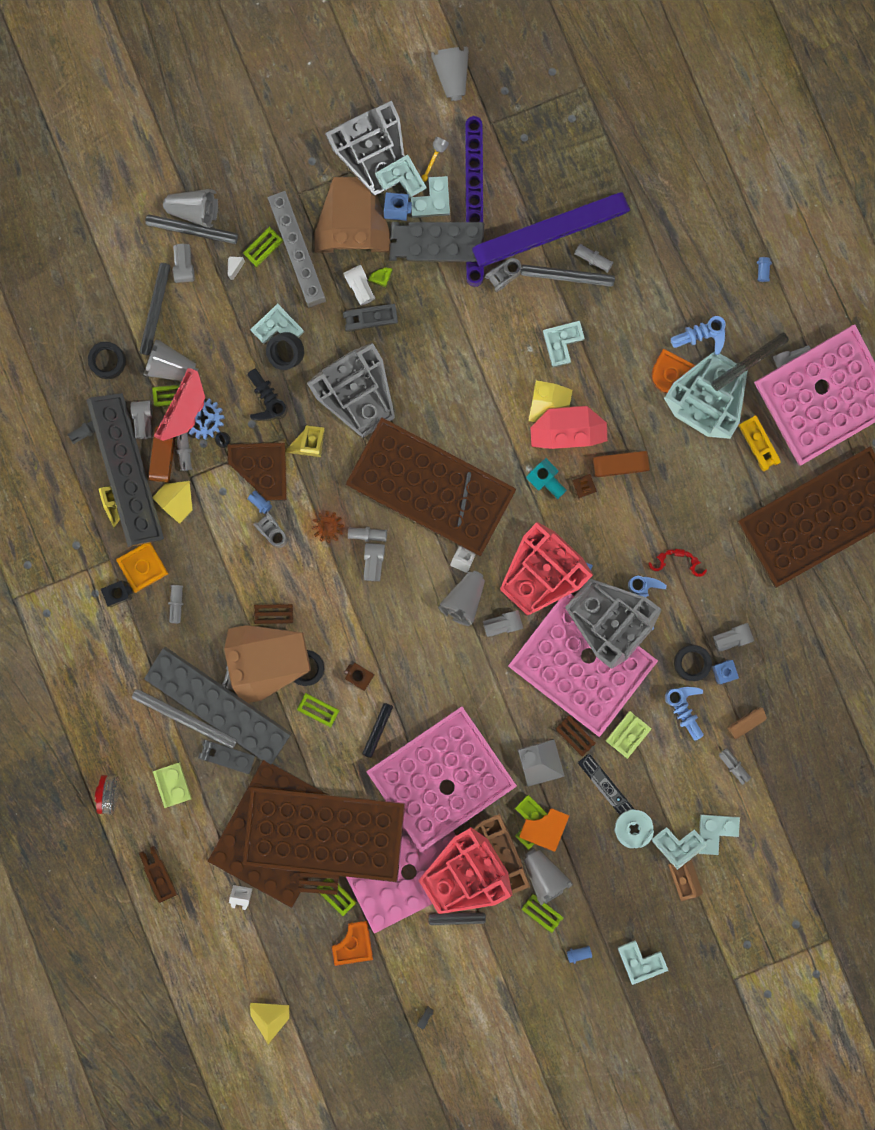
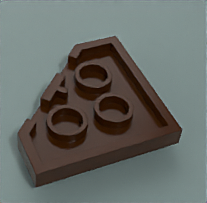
(262, 467)

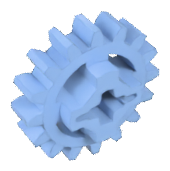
(212, 418)

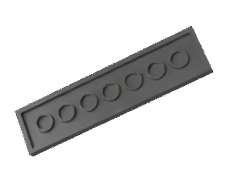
(125, 469)
(217, 705)

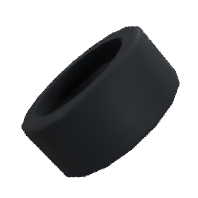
(273, 357)
(106, 374)
(707, 663)
(320, 671)

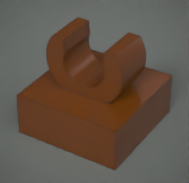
(584, 486)

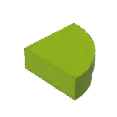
(381, 276)

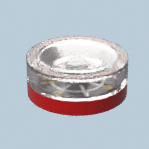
(107, 795)

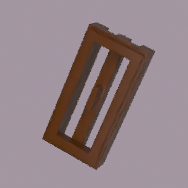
(273, 606)
(586, 747)
(319, 883)

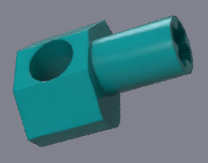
(550, 482)

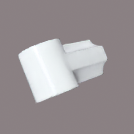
(358, 282)

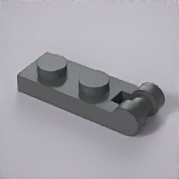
(371, 317)
(227, 757)

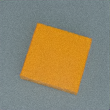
(142, 567)

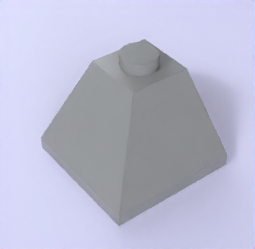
(540, 762)

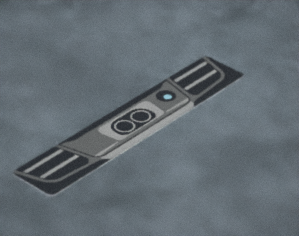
(604, 784)

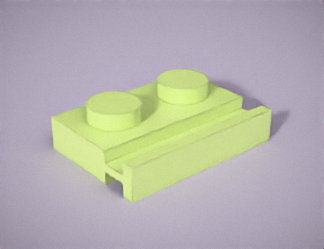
(628, 734)
(172, 785)

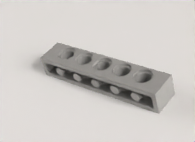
(296, 249)

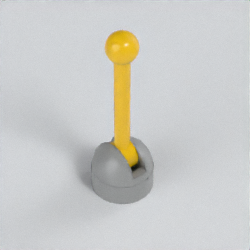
(439, 146)

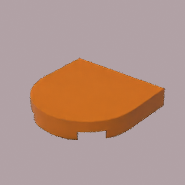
(668, 370)

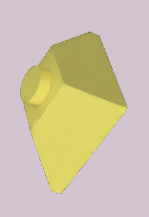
(548, 396)

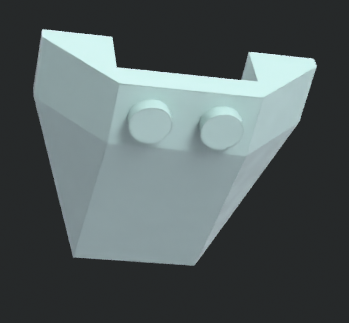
(701, 406)

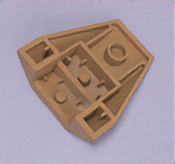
(351, 219)
(264, 660)
(499, 837)

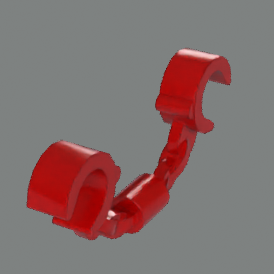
(680, 553)

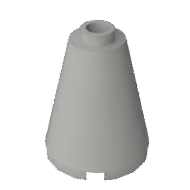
(452, 71)
(194, 206)
(167, 363)
(464, 599)
(545, 877)

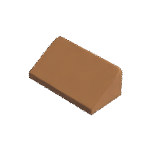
(747, 722)
(686, 881)

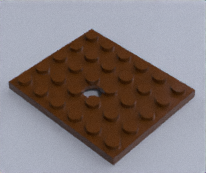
(229, 850)

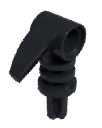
(267, 394)

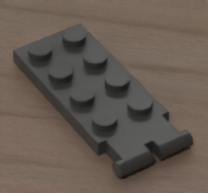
(436, 241)

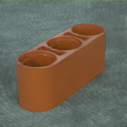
(161, 459)
(621, 464)

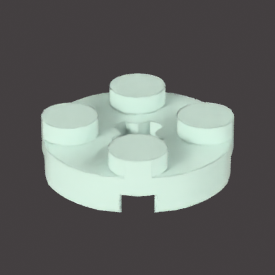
(645, 828)

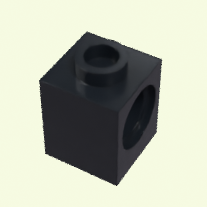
(108, 593)

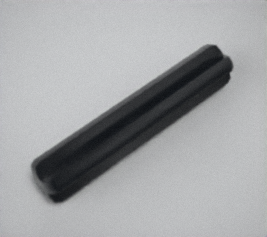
(377, 730)

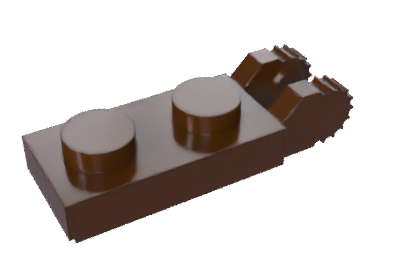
(158, 876)

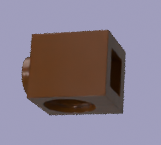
(363, 684)

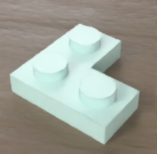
(403, 172)
(437, 203)
(275, 321)
(558, 339)
(714, 826)
(679, 851)
(638, 967)

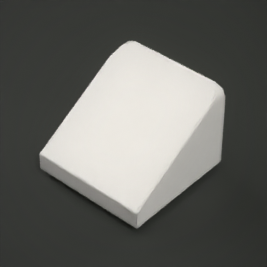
(234, 266)
(462, 559)

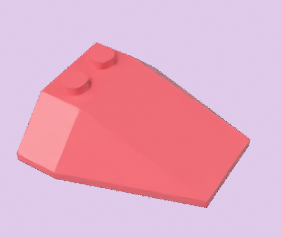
(543, 570)
(466, 875)

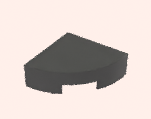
(423, 1021)

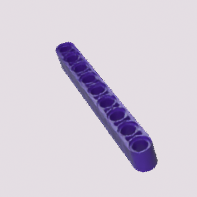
(477, 191)
(550, 229)

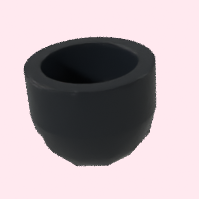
(218, 441)

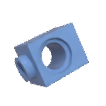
(393, 200)
(725, 672)

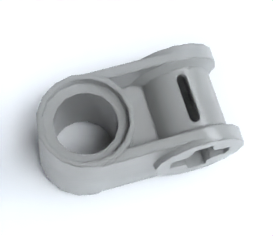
(503, 275)
(269, 528)

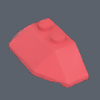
(183, 408)
(568, 428)

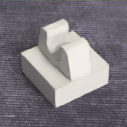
(240, 896)

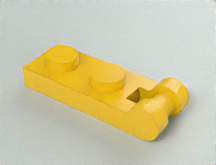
(759, 443)

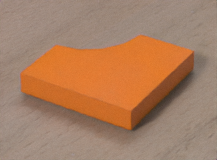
(545, 831)
(355, 945)

